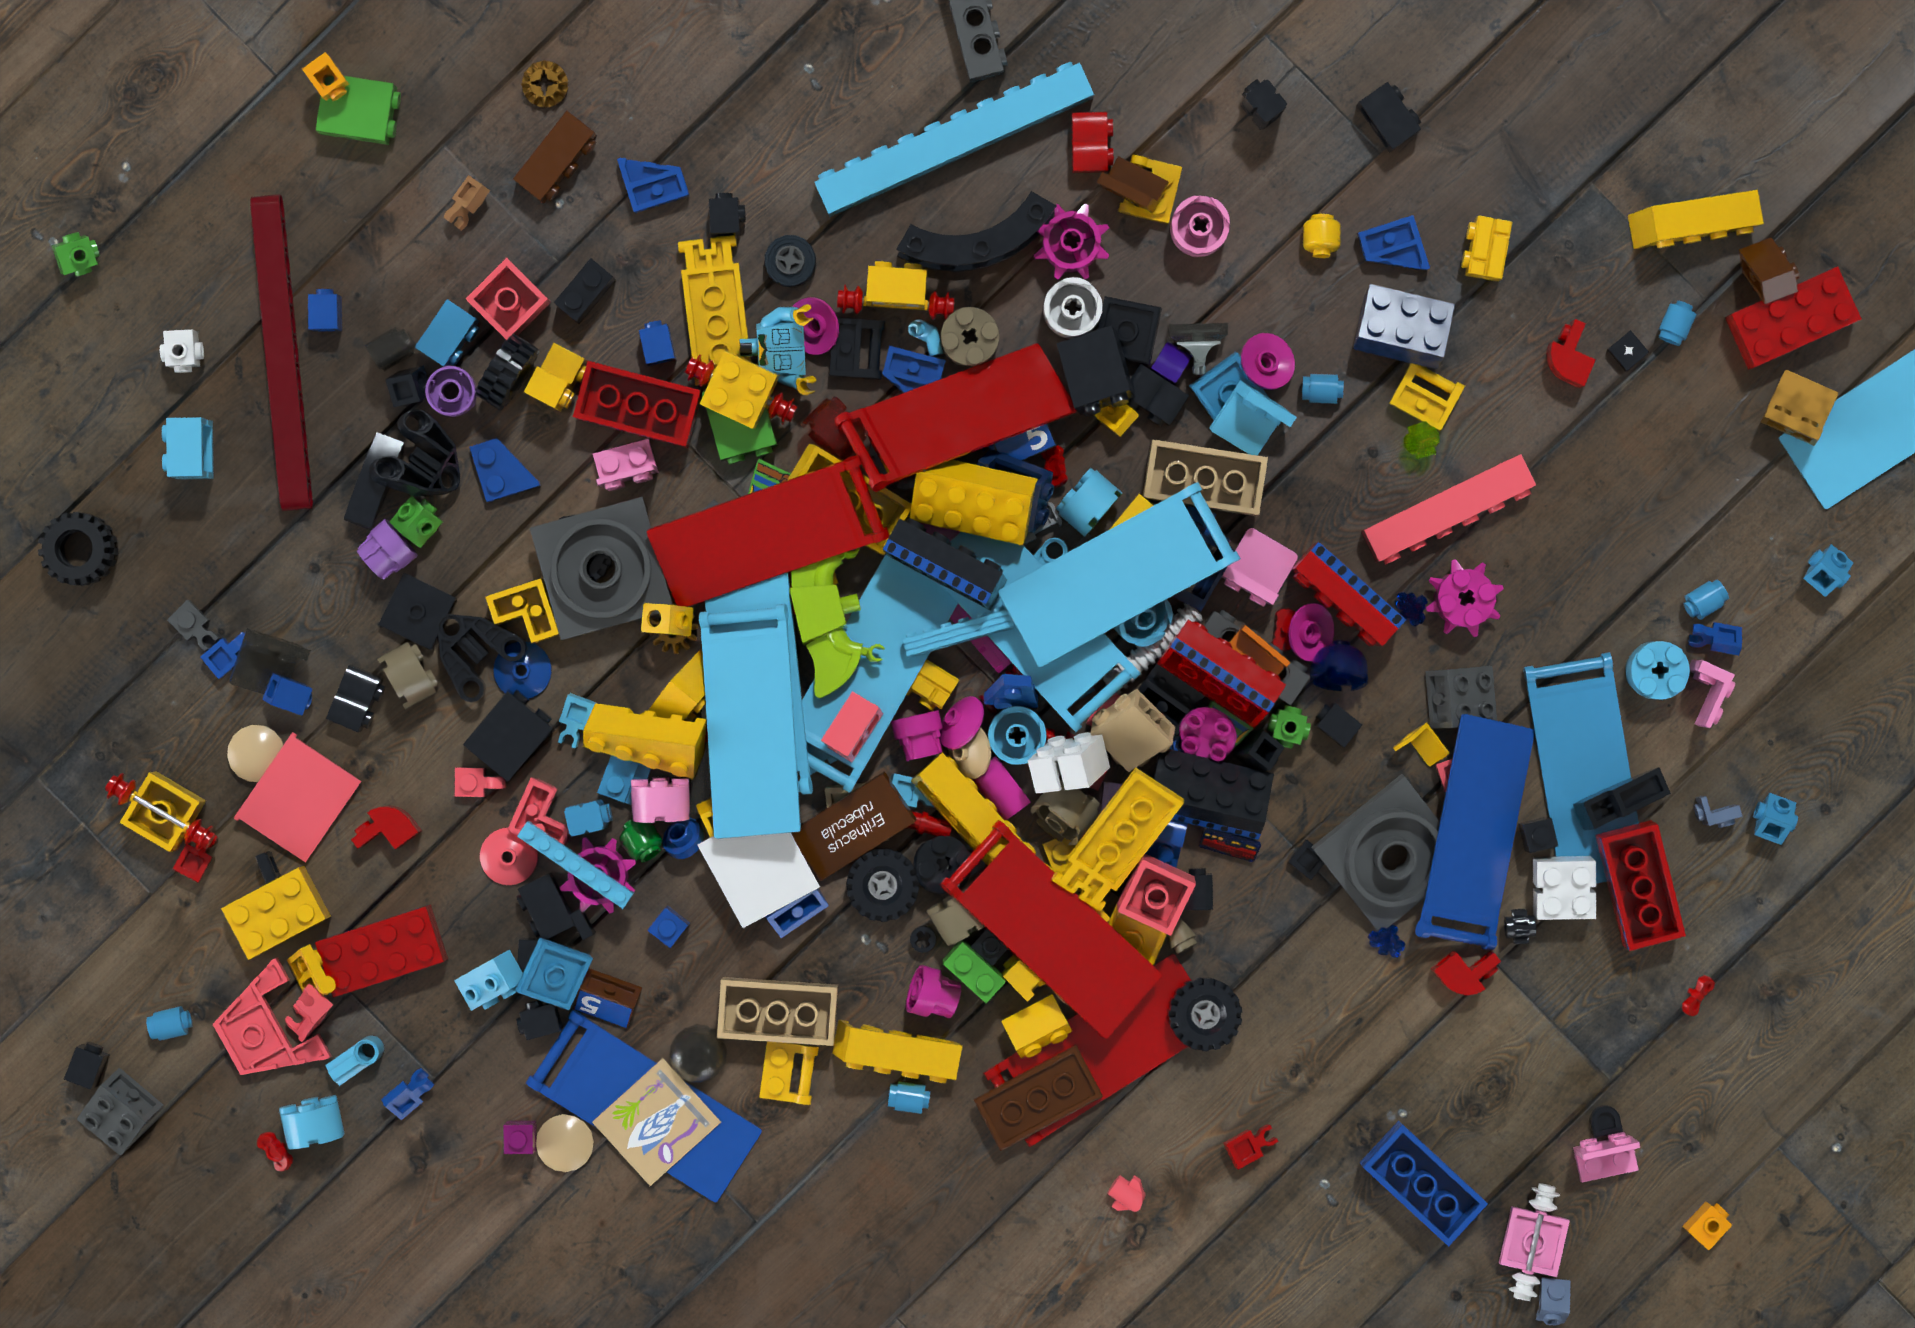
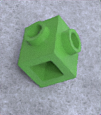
(65, 252)
(416, 520)
(1277, 726)

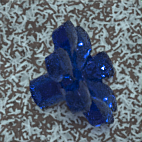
(1411, 607)
(1387, 941)

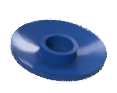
(537, 674)

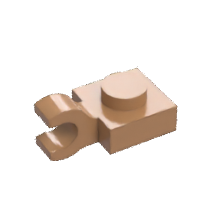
(468, 198)

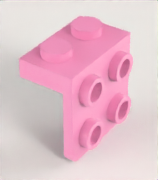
(1261, 567)

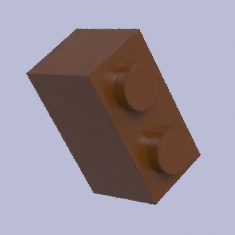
(1769, 270)

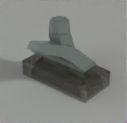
(1198, 340)

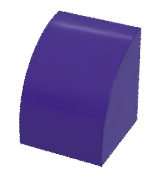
(1171, 362)

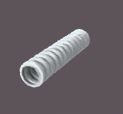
(1145, 655)

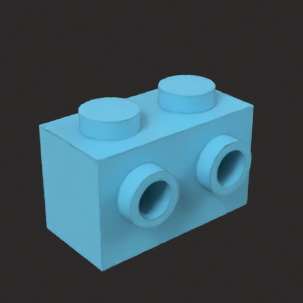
(490, 980)

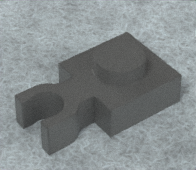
(190, 622)

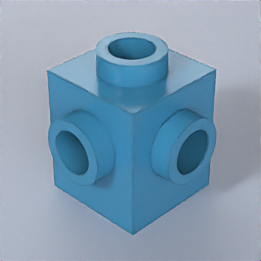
(1828, 570)
(1775, 818)

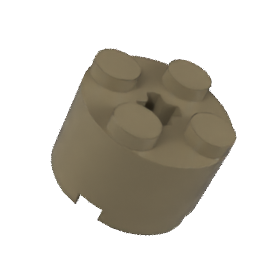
(967, 320)
(408, 675)
(1066, 813)
(953, 920)

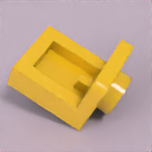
(1117, 418)

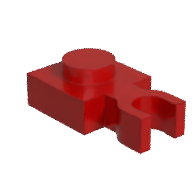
(194, 863)
(1246, 1147)

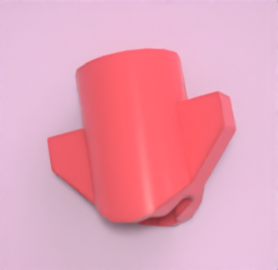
(1127, 1194)

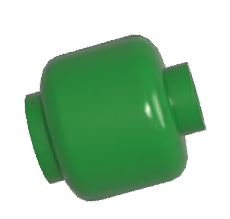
(640, 840)

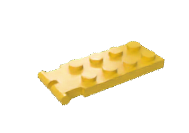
(713, 299)
(1118, 838)

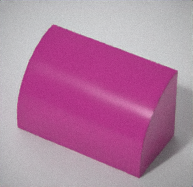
(1001, 789)

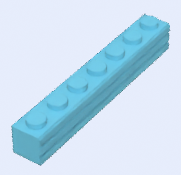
(958, 633)
(575, 864)

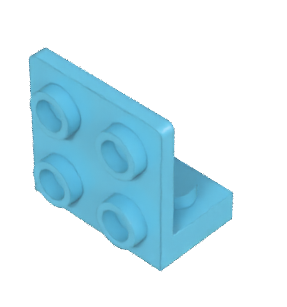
(1249, 419)

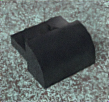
(1170, 695)

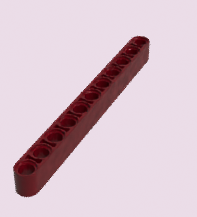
(281, 352)

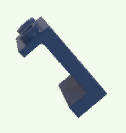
(1043, 486)

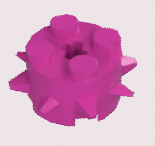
(1078, 226)
(1470, 614)
(610, 862)

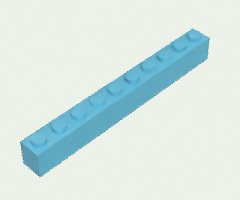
(954, 139)

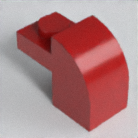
(1565, 361)
(391, 821)
(1463, 979)

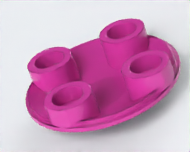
(1207, 733)

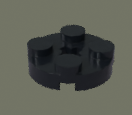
(927, 856)

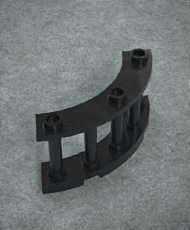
(978, 249)

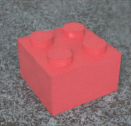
(508, 300)
(1156, 894)

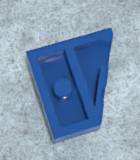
(652, 183)
(1395, 244)
(911, 369)
(500, 471)
(1011, 691)

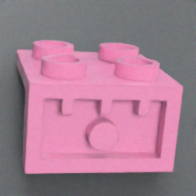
(625, 463)
(1721, 687)
(1606, 1157)

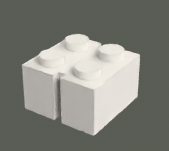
(1076, 760)
(1564, 887)

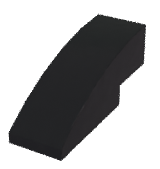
(367, 494)
(1621, 799)

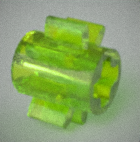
(1421, 440)

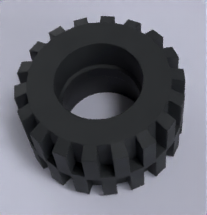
(56, 537)

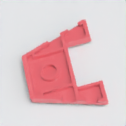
(254, 1033)

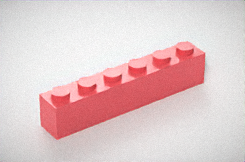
(1449, 508)

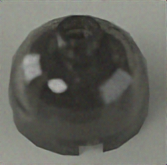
(698, 1053)

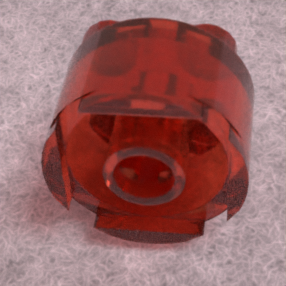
(825, 431)

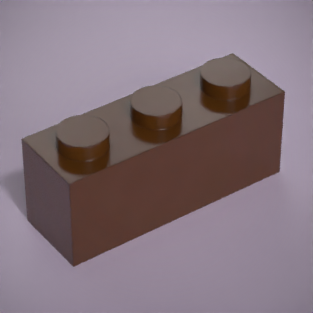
(556, 158)

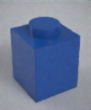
(324, 311)
(657, 343)
(288, 694)
(668, 926)

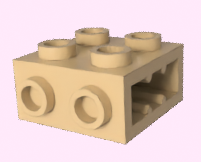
(1133, 730)

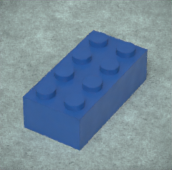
(1423, 1183)

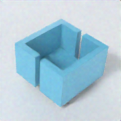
(188, 448)

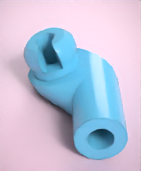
(928, 334)

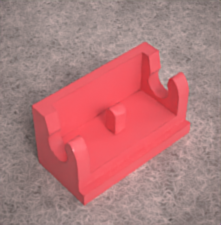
(852, 726)
(312, 1008)

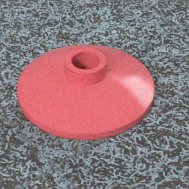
(502, 872)

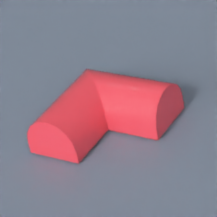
(534, 808)

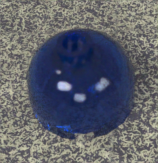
(1339, 665)

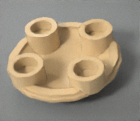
(253, 751)
(564, 1143)

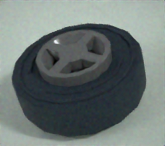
(782, 250)

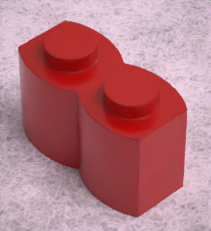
(1090, 142)

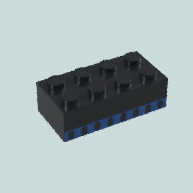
(944, 564)
(1216, 792)

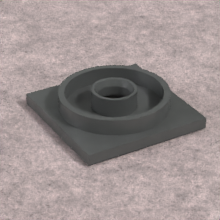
(568, 546)
(1357, 845)

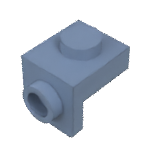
(1722, 816)
(1553, 1301)

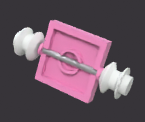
(1534, 1241)

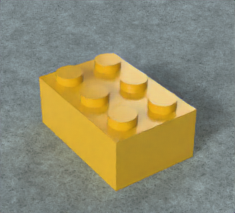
(276, 912)

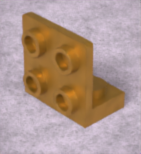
(1799, 407)

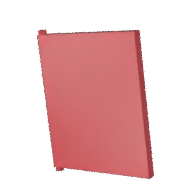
(298, 798)

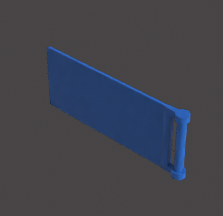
(1477, 829)
(606, 1068)

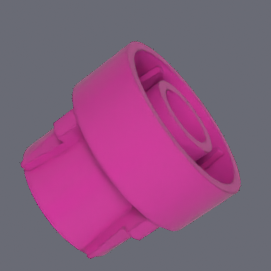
(919, 734)
(932, 993)

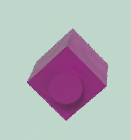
(520, 1137)

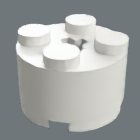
(1085, 297)

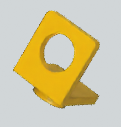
(674, 619)
(1425, 743)

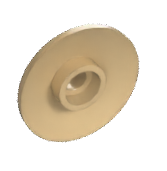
(973, 757)

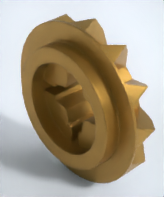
(554, 92)

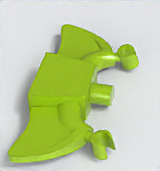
(823, 623)

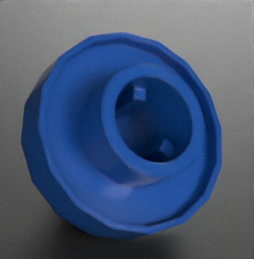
(682, 838)

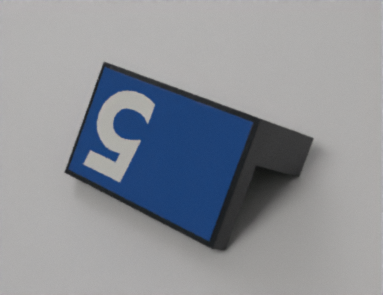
(1028, 443)

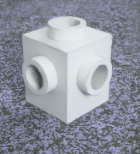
(173, 344)

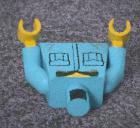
(782, 346)

